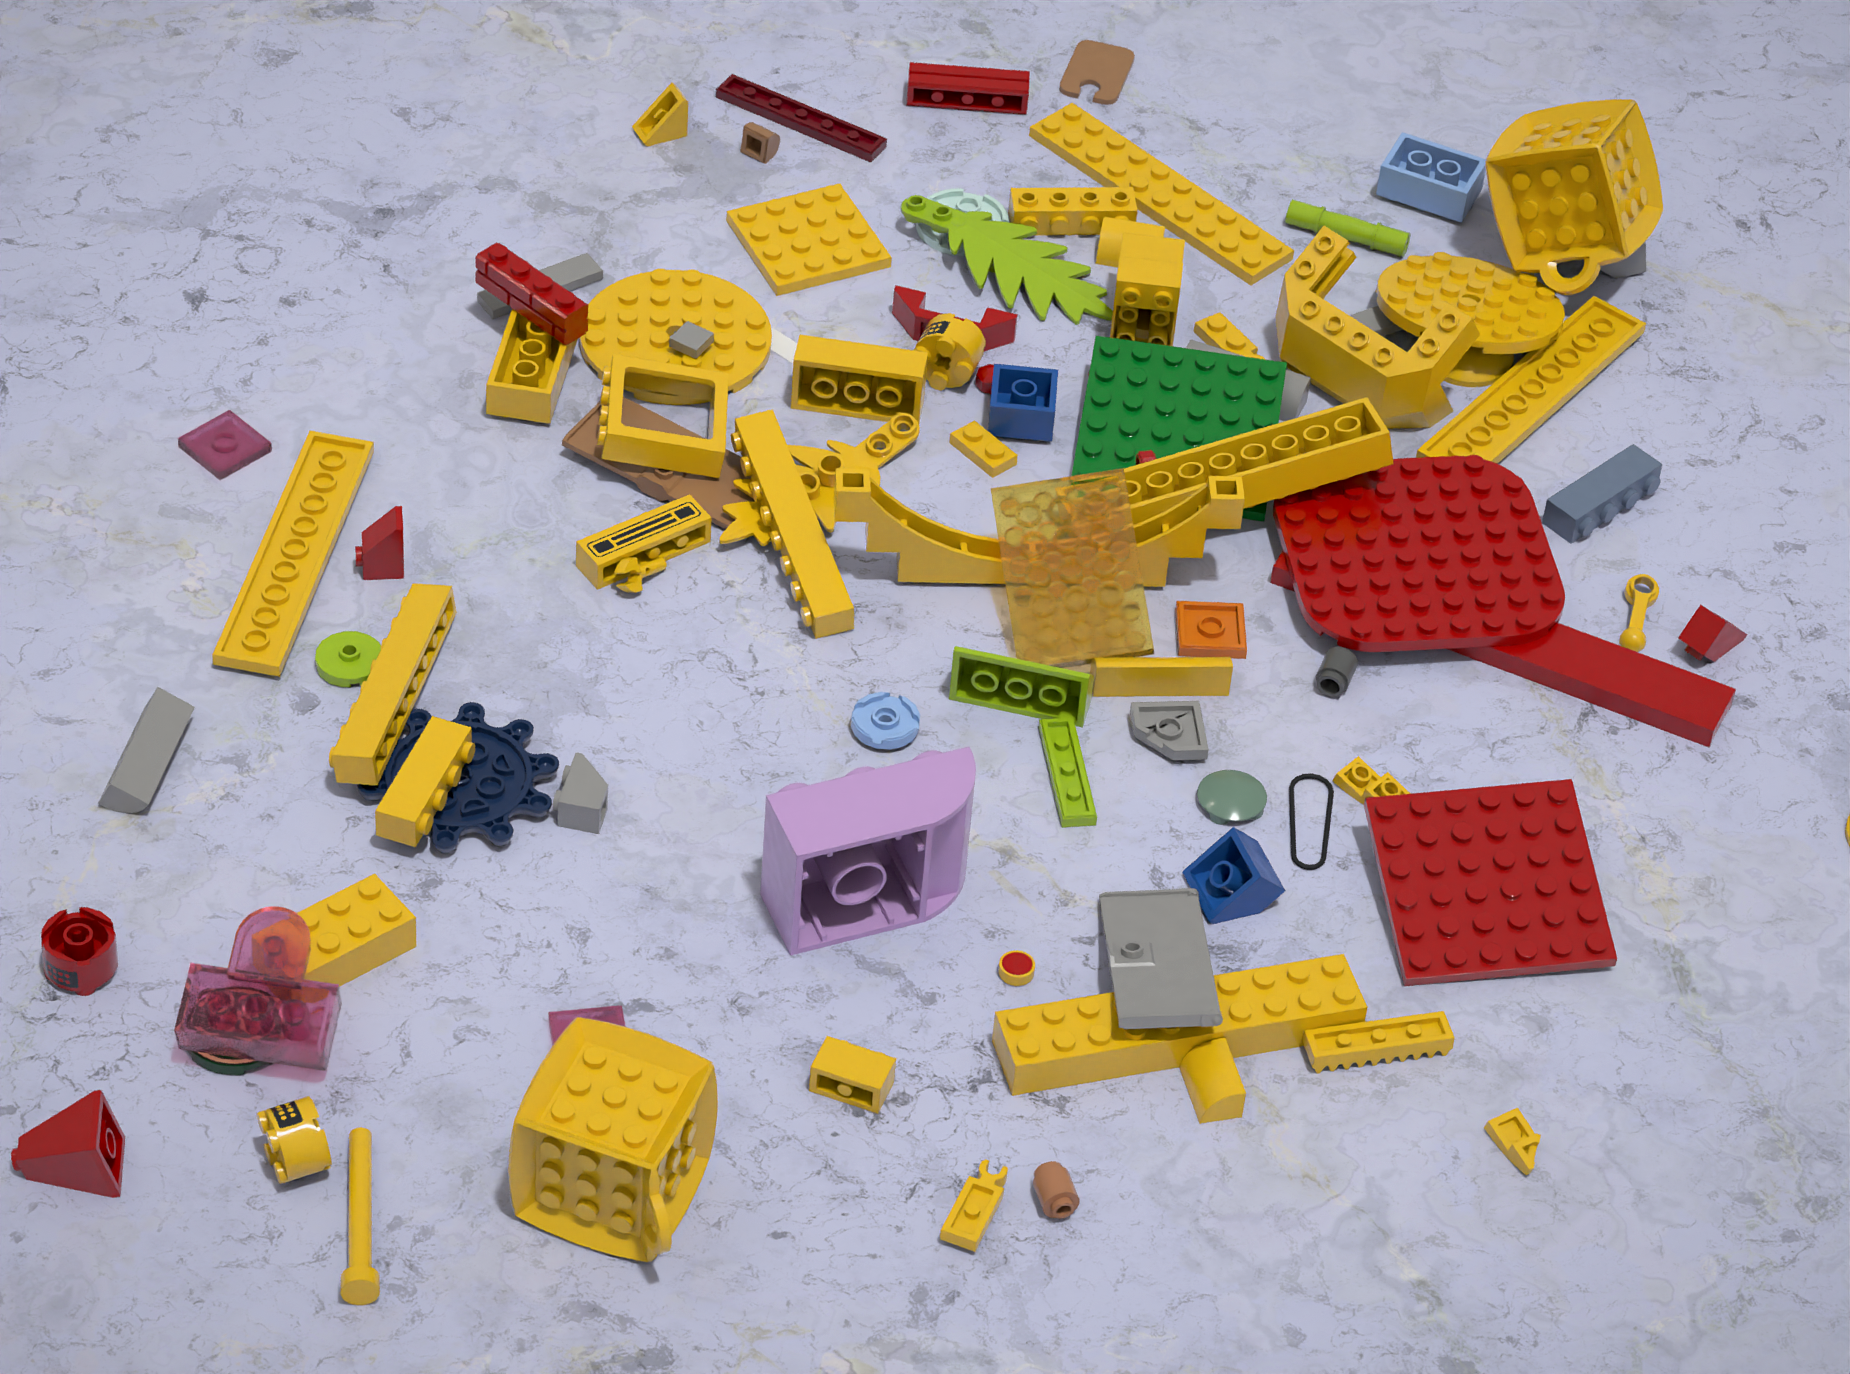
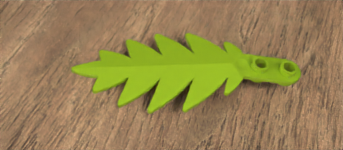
(1004, 251)

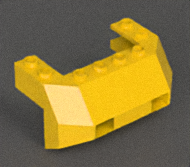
(1353, 359)

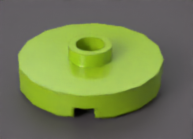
(346, 657)

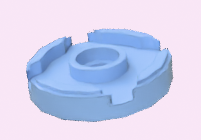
(885, 720)

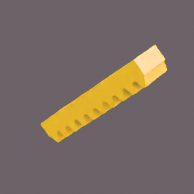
(1378, 1040)

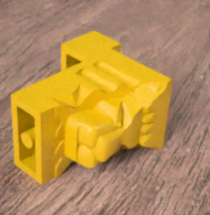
(1147, 289)

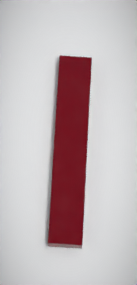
(801, 118)

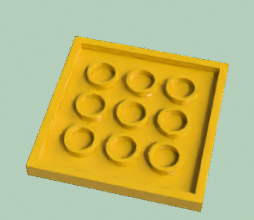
(808, 239)

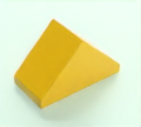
(664, 119)

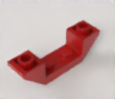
(909, 309)

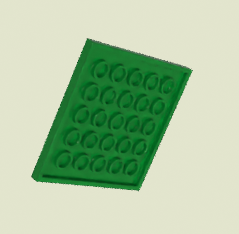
(1171, 402)

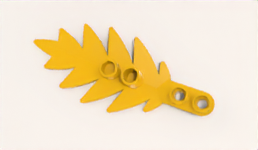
(820, 476)

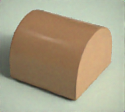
(759, 142)

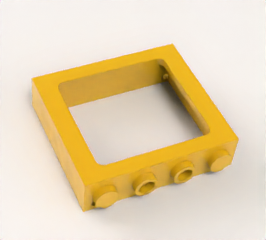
(655, 447)

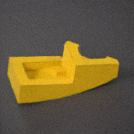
(1514, 1139)

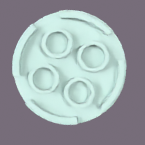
(963, 202)

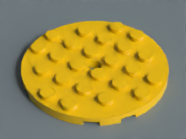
(1506, 305)
(647, 308)

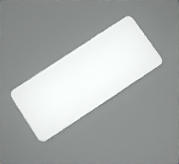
(783, 345)

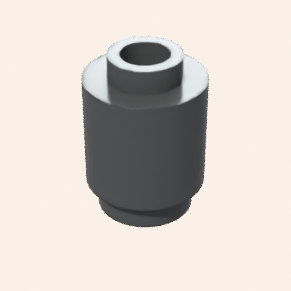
(1336, 671)

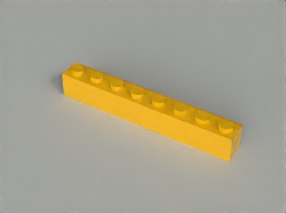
(793, 524)
(393, 685)

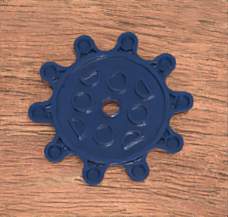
(495, 784)

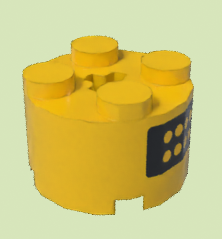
(952, 350)
(294, 1140)

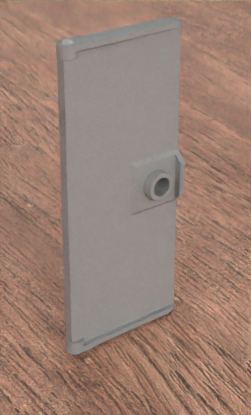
(1159, 959)

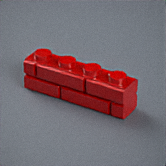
(968, 88)
(531, 293)

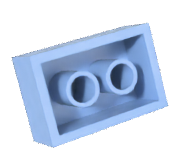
(1431, 177)

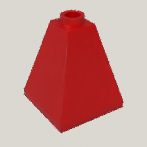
(75, 1149)

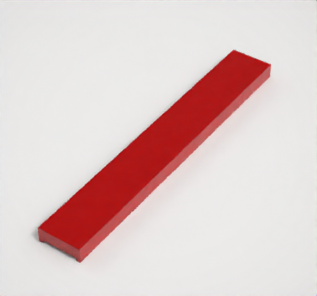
(1605, 677)

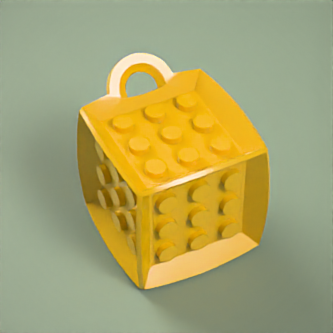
(1574, 188)
(613, 1139)

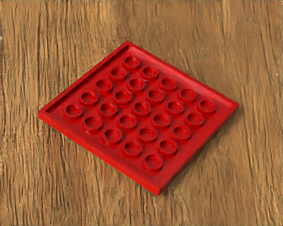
(1489, 882)

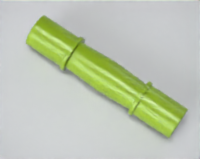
(1349, 227)

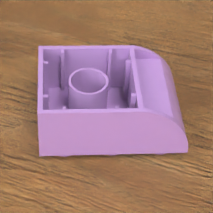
(867, 849)

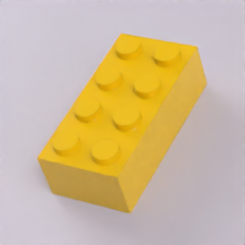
(527, 372)
(857, 379)
(357, 931)

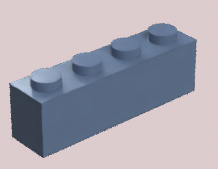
(1602, 494)

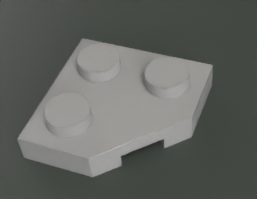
(1171, 728)

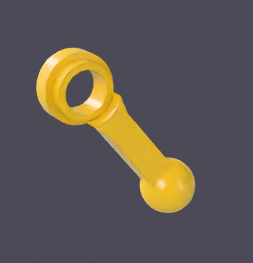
(1633, 636)

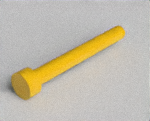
(360, 1281)

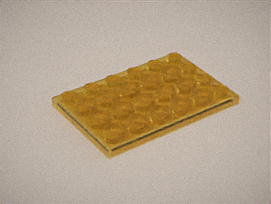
(1072, 569)

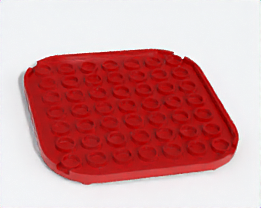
(1422, 557)

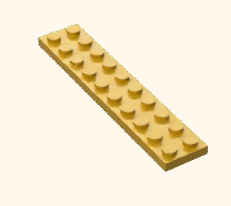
(1162, 193)
(1537, 384)
(293, 554)

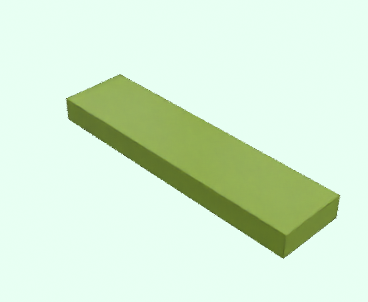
(1067, 772)

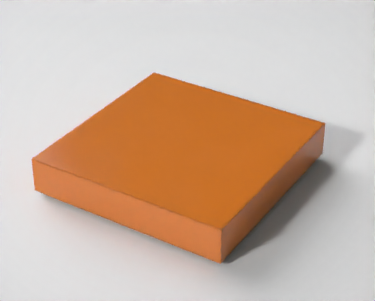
(1210, 629)

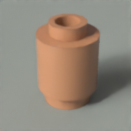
(1055, 1190)

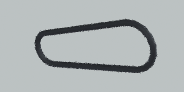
(1327, 821)

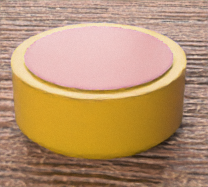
(1016, 968)

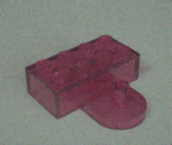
(261, 1001)

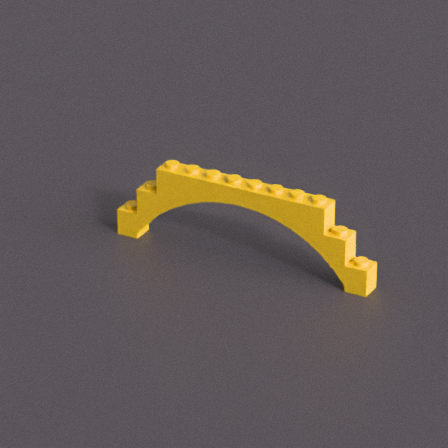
(947, 555)

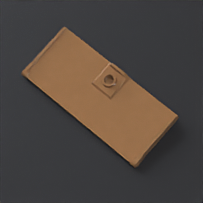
(661, 483)

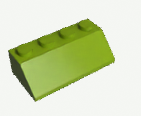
(1019, 686)

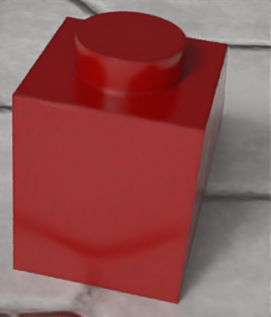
(383, 548)
(1710, 635)

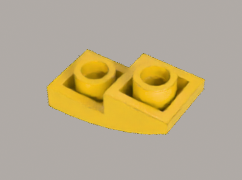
(1363, 782)

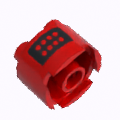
(79, 950)

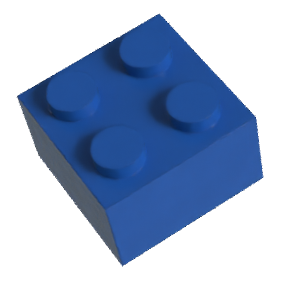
(1023, 402)

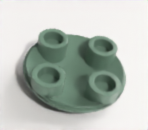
(1232, 796)

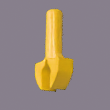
(638, 572)

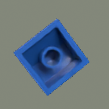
(1233, 878)

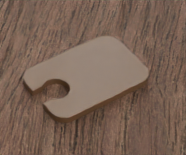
(1100, 66)

